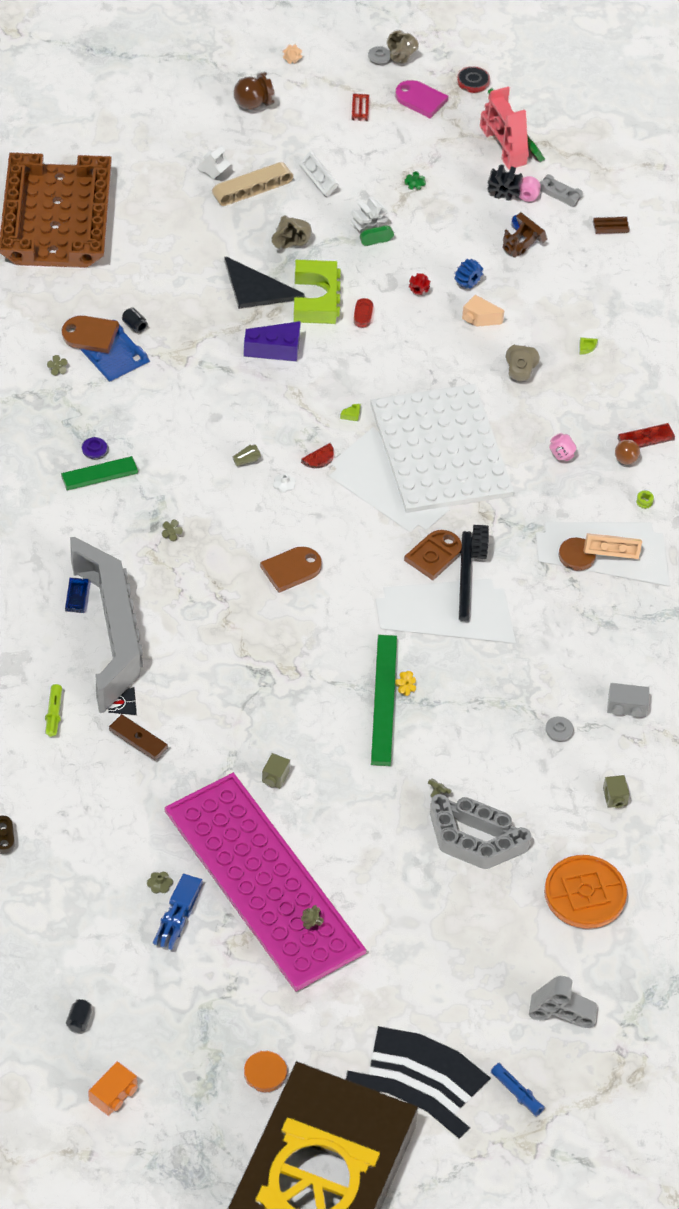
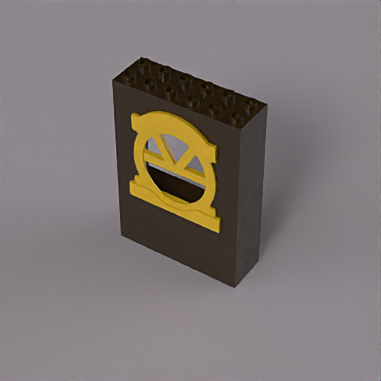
(336, 1118)

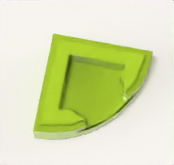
(587, 345)
(351, 413)

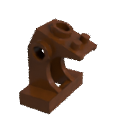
(528, 230)

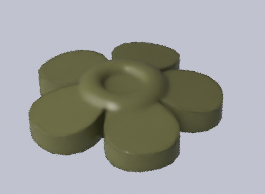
(57, 365)
(171, 530)

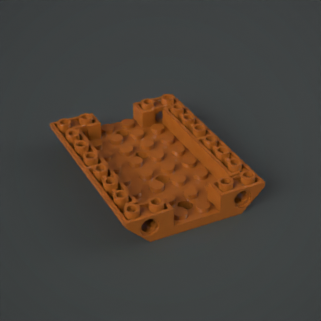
(31, 211)

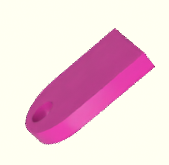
(420, 97)

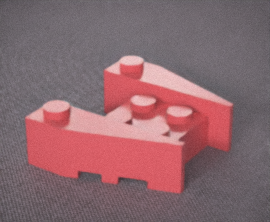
(507, 126)

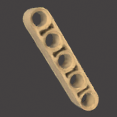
(252, 184)

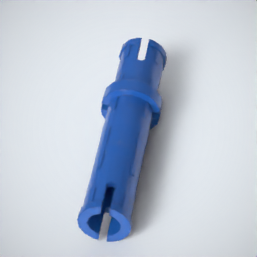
(523, 1095)

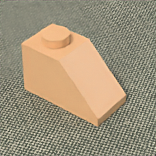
(482, 313)

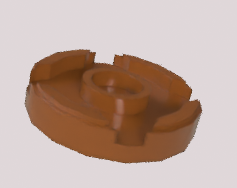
(572, 554)

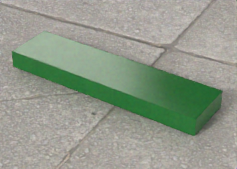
(99, 473)

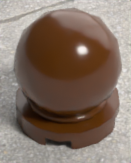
(252, 91)

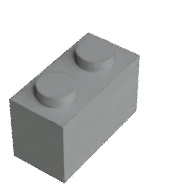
(628, 700)

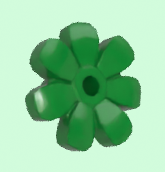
(415, 181)

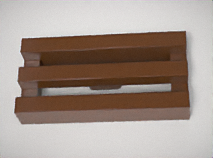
(610, 225)

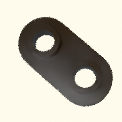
(6, 835)

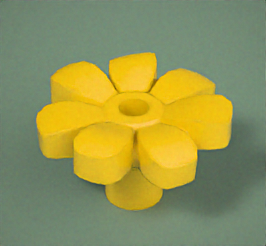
(406, 683)

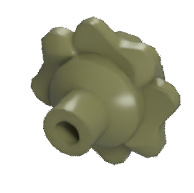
(311, 917)

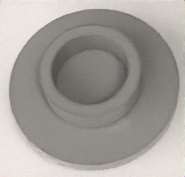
(379, 54)
(559, 728)

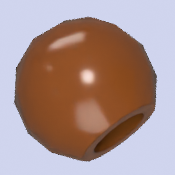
(627, 452)

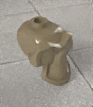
(401, 46)
(291, 233)
(521, 361)

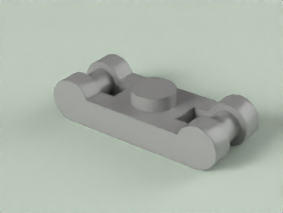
(560, 191)

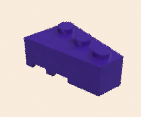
(273, 341)

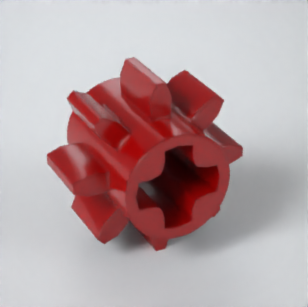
(419, 284)

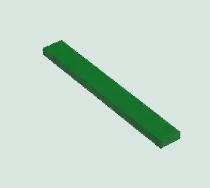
(384, 700)

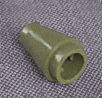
(247, 455)

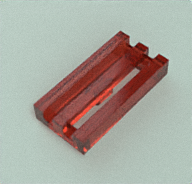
(359, 115)

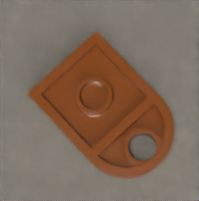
(90, 333)
(433, 554)
(291, 567)

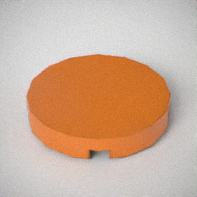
(265, 1071)

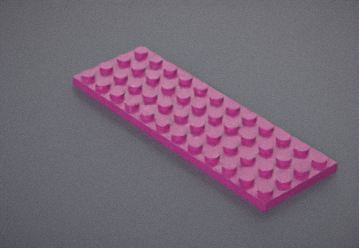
(264, 881)

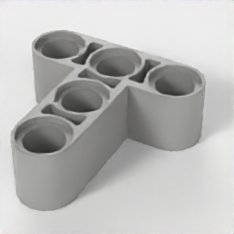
(558, 1000)

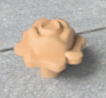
(292, 53)

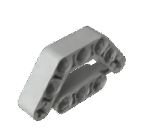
(512, 838)

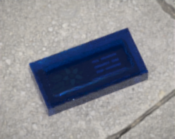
(76, 595)

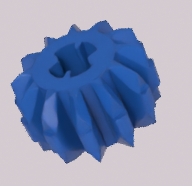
(468, 273)

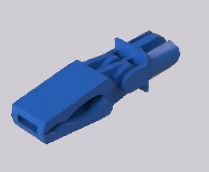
(180, 906)

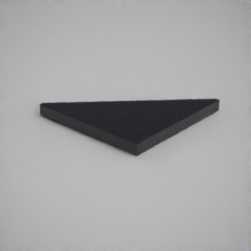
(255, 288)

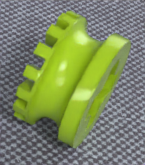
(642, 502)

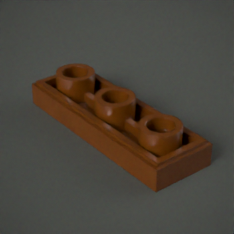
(138, 737)

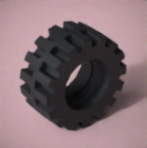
(480, 541)

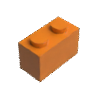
(113, 1088)

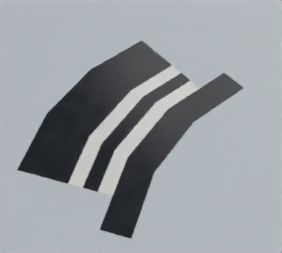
(422, 1075)

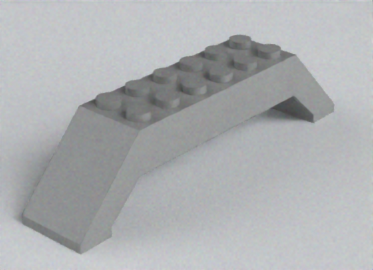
(121, 622)

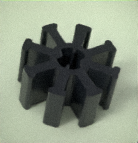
(504, 182)

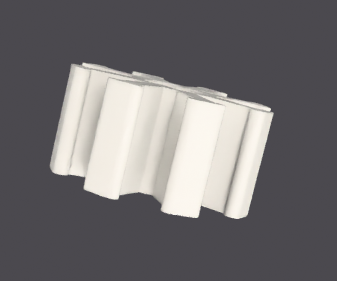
(369, 215)

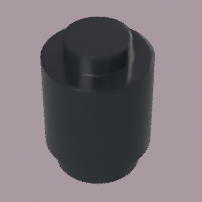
(134, 320)
(79, 1015)

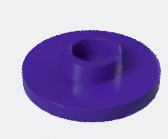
(94, 447)

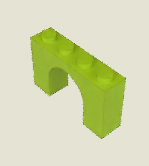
(320, 309)

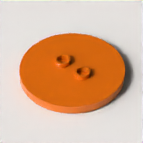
(585, 891)

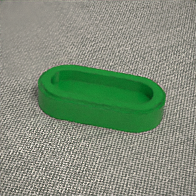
(376, 235)

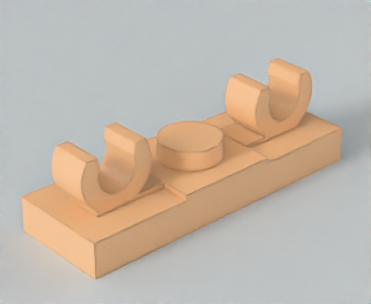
(612, 546)

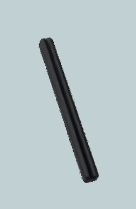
(465, 576)

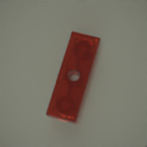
(649, 436)

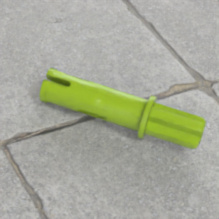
(52, 717)

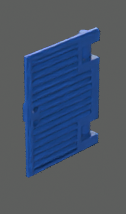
(120, 357)

